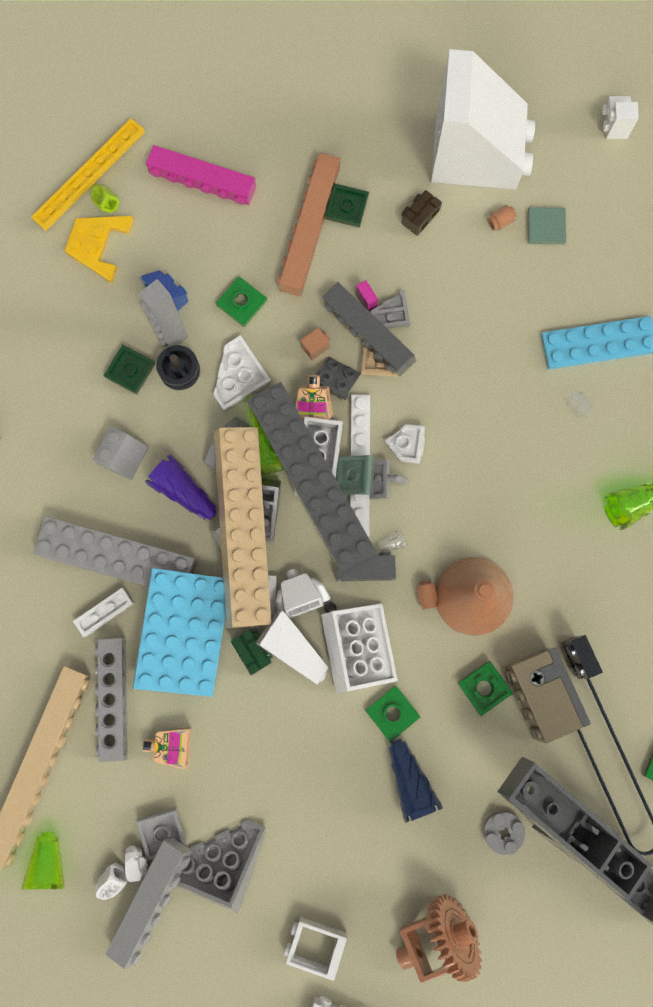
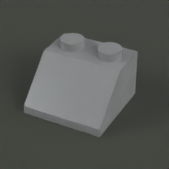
(120, 453)

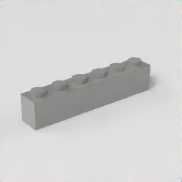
(162, 314)
(149, 903)

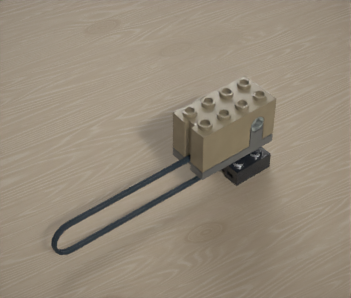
(554, 705)

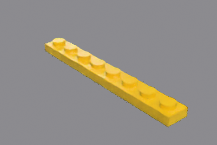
(88, 174)

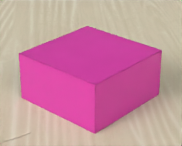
(366, 295)

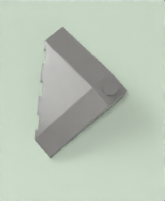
(224, 866)

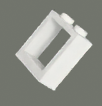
(310, 966)

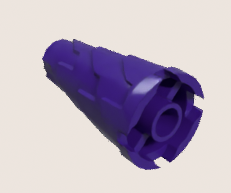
(179, 486)

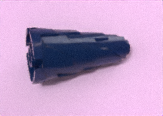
(412, 785)

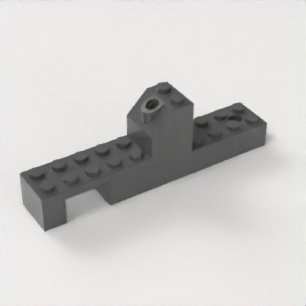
(580, 835)

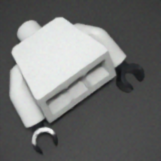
(301, 595)

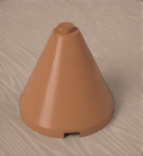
(474, 596)

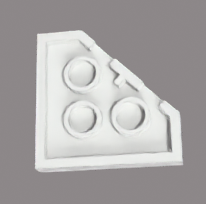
(238, 374)

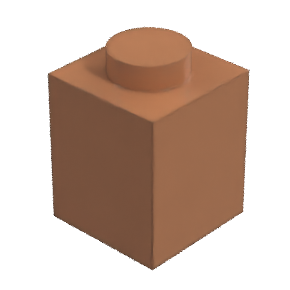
(315, 343)

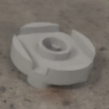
(509, 843)

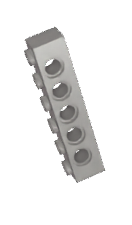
(118, 709)

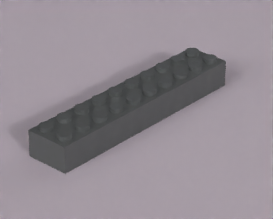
(311, 477)

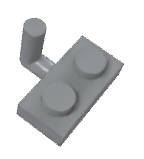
(381, 480)

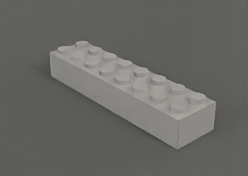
(106, 552)

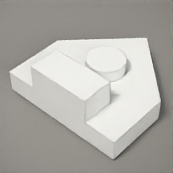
(408, 443)

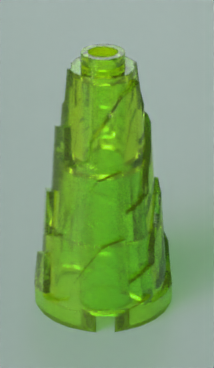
(629, 505)

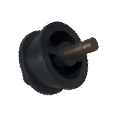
(178, 367)

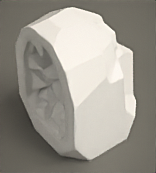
(135, 864)
(110, 882)

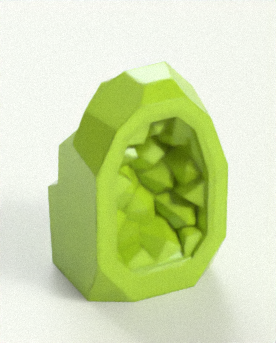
(104, 198)

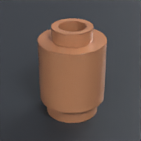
(502, 217)
(427, 594)

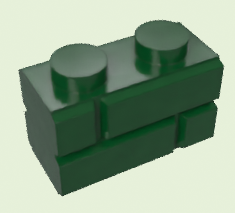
(251, 654)

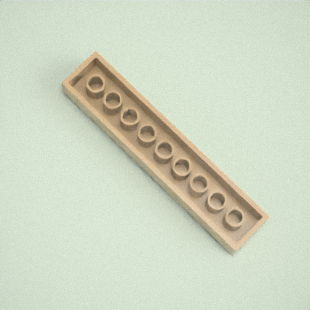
(242, 527)

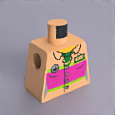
(314, 400)
(170, 747)

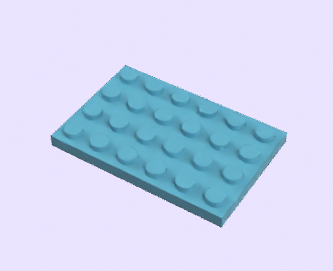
(181, 633)

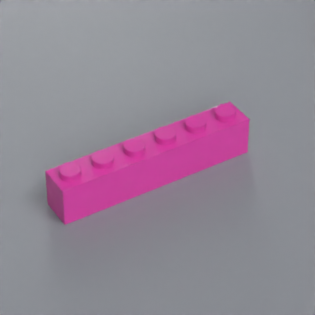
(201, 175)

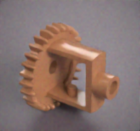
(455, 939)

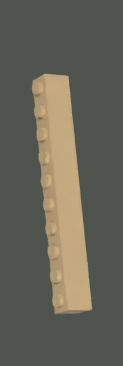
(39, 760)

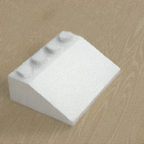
(359, 648)

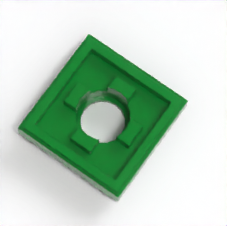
(246, 312)
(498, 692)
(378, 710)

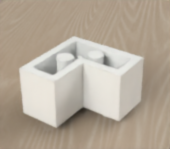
(619, 117)

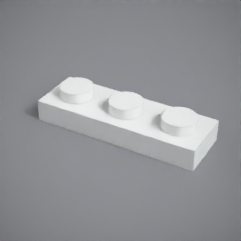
(103, 612)

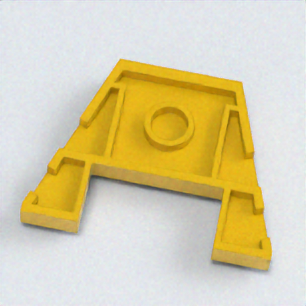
(89, 241)

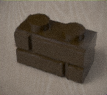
(421, 212)

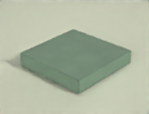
(546, 225)
(355, 474)

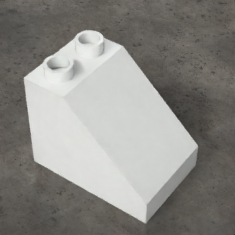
(480, 127)

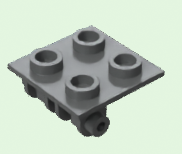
(338, 377)

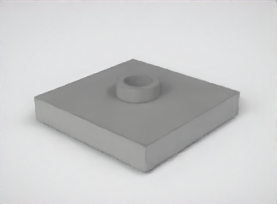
(158, 827)

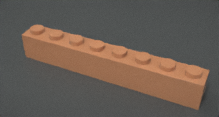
(309, 226)

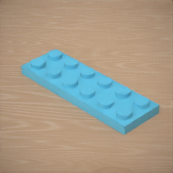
(598, 342)

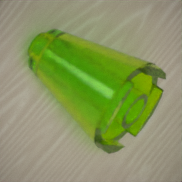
(44, 864)

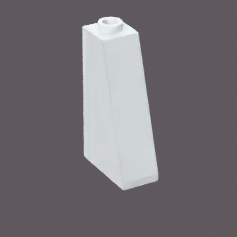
(291, 647)

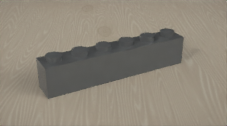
(368, 329)

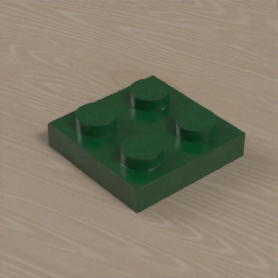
(347, 205)
(129, 369)

